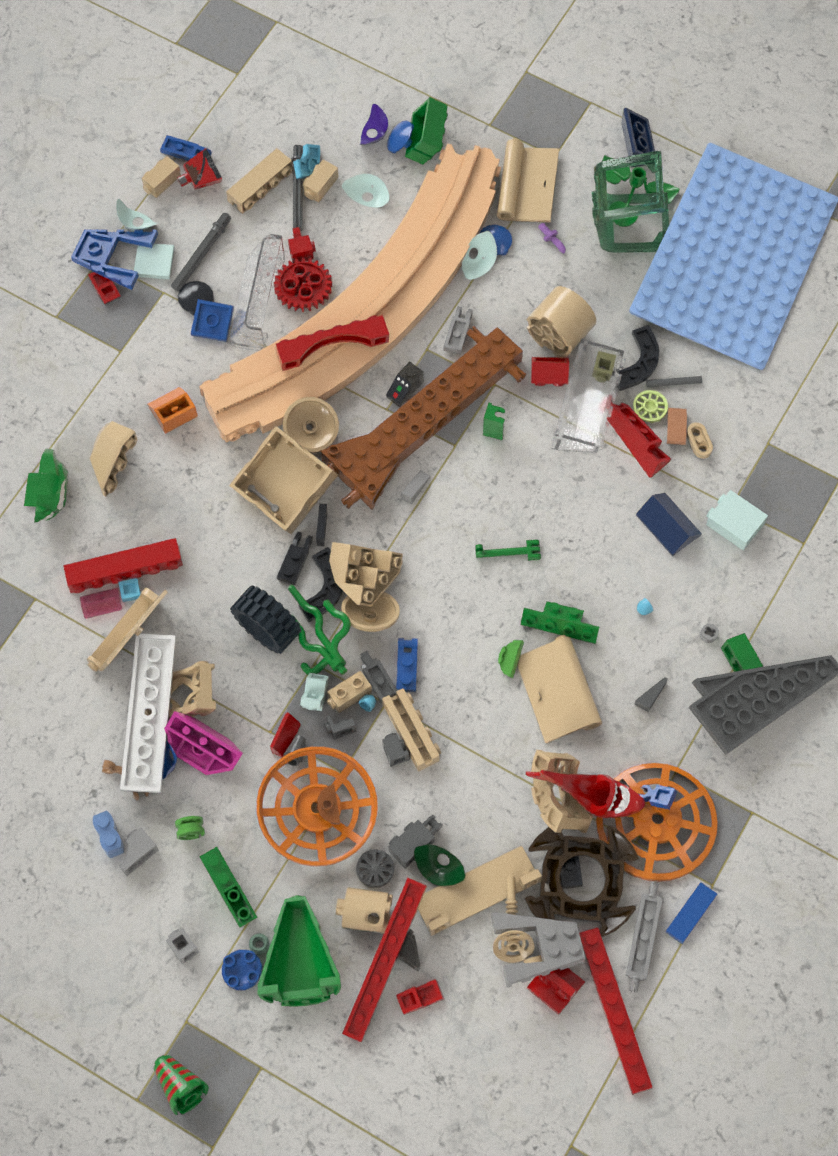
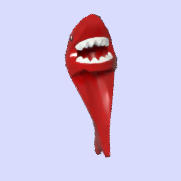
(596, 793)

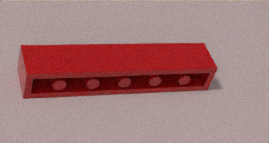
(123, 565)

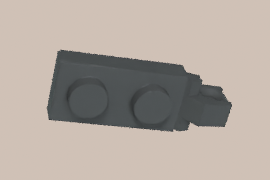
(377, 676)

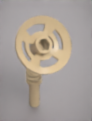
(513, 939)

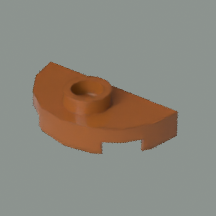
(328, 806)

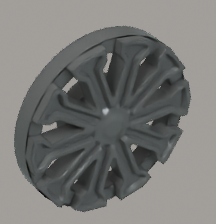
(375, 868)

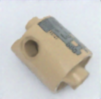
(365, 910)

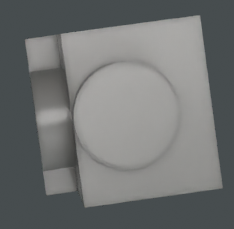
(186, 953)

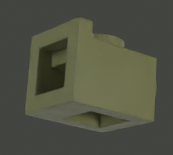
(603, 366)

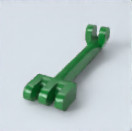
(529, 550)

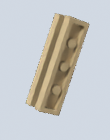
(260, 180)
(410, 729)

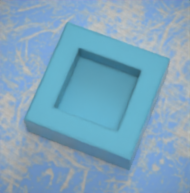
(129, 589)

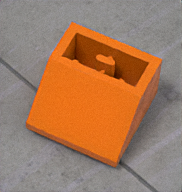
(173, 409)

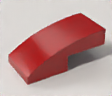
(104, 287)
(420, 997)

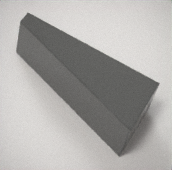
(648, 698)

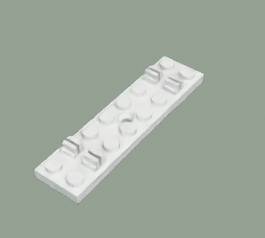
(146, 734)

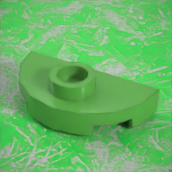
(510, 656)

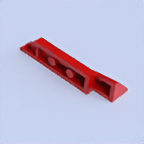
(638, 438)

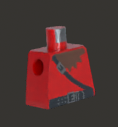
(200, 171)

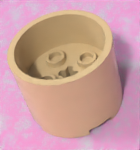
(561, 321)

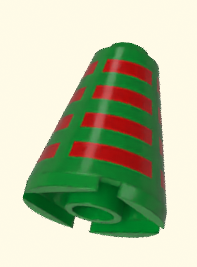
(179, 1084)

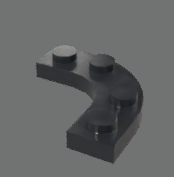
(647, 362)
(329, 591)

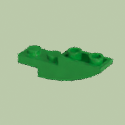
(228, 887)

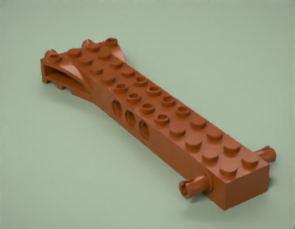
(372, 459)

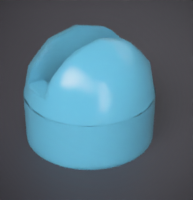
(644, 607)
(367, 702)

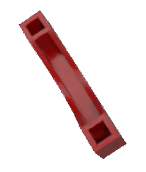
(367, 332)

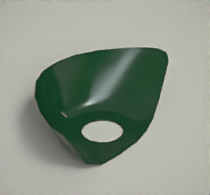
(427, 863)

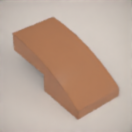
(676, 426)

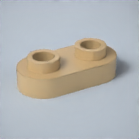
(701, 441)

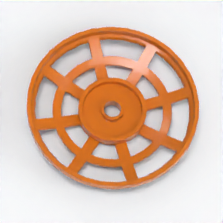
(307, 797)
(670, 826)

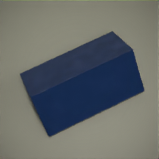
(636, 133)
(668, 523)

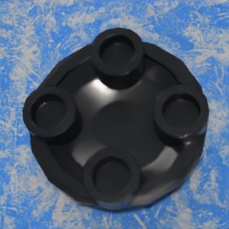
(191, 292)

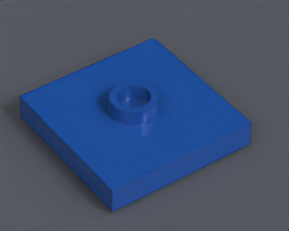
(212, 320)

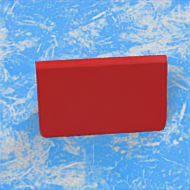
(285, 735)

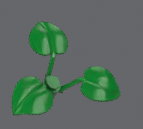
(636, 180)

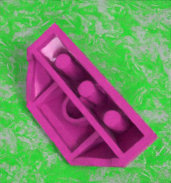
(201, 745)

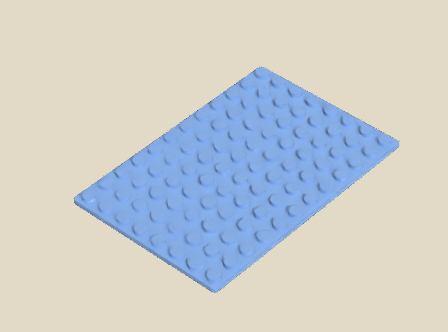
(734, 256)

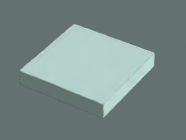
(154, 261)

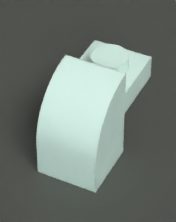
(314, 692)

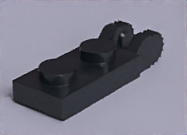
(294, 560)

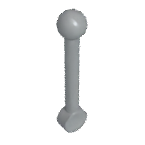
(274, 507)

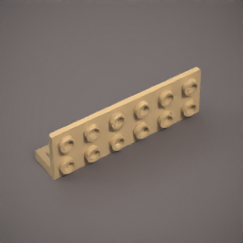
(479, 890)

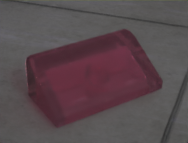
(100, 603)

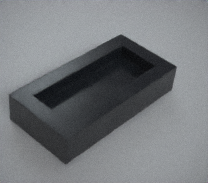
(321, 524)

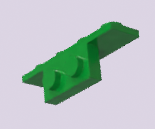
(560, 621)

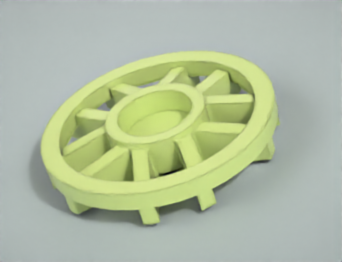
(650, 406)

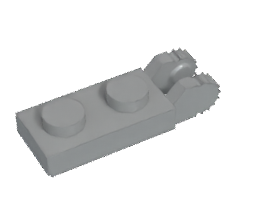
(458, 331)

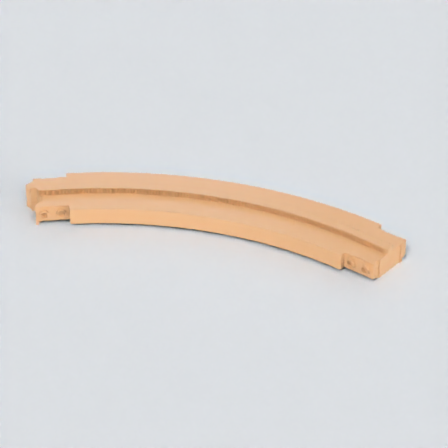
(397, 284)

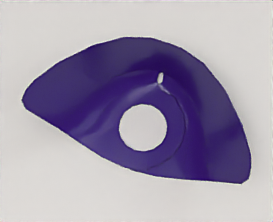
(377, 121)

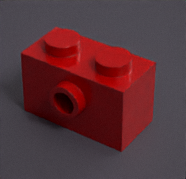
(549, 371)

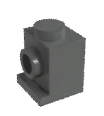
(395, 749)

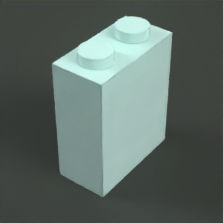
(736, 519)

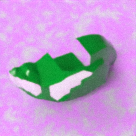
(47, 488)

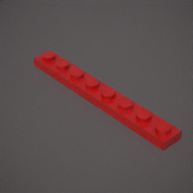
(384, 959)
(615, 1011)

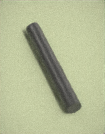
(674, 381)

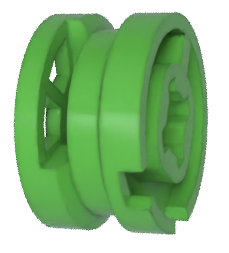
(189, 827)

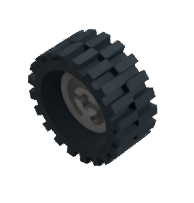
(265, 619)

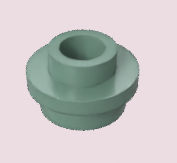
(254, 939)

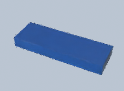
(691, 913)

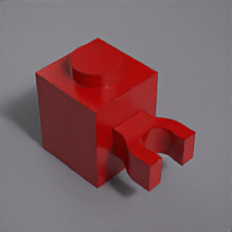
(301, 246)

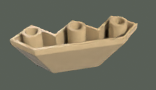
(109, 454)
(363, 571)

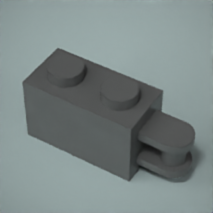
(415, 835)

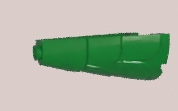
(298, 959)

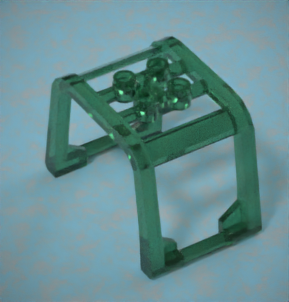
(651, 203)

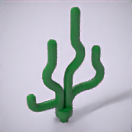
(330, 649)

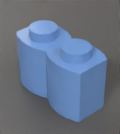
(109, 837)

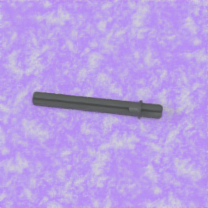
(297, 191)
(201, 251)

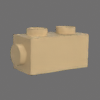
(160, 177)
(320, 180)
(348, 692)

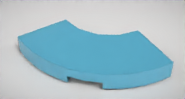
(309, 159)

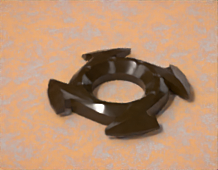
(610, 858)

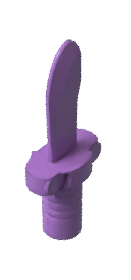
(551, 236)

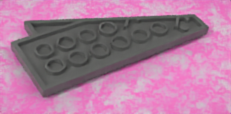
(747, 701)

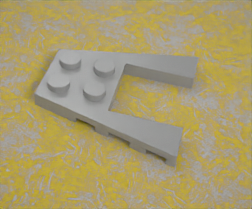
(557, 941)

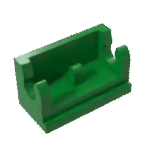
(493, 425)
(740, 653)

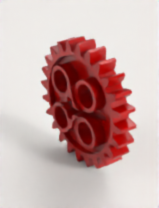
(316, 291)

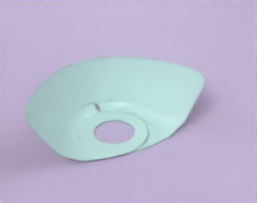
(362, 183)
(127, 215)
(486, 248)

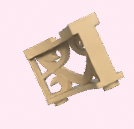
(202, 690)
(556, 815)

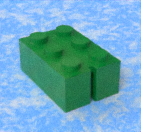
(428, 130)

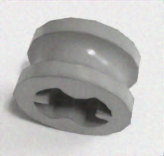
(712, 628)

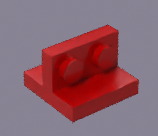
(556, 988)

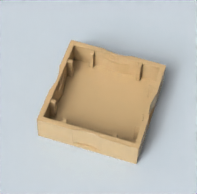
(286, 477)

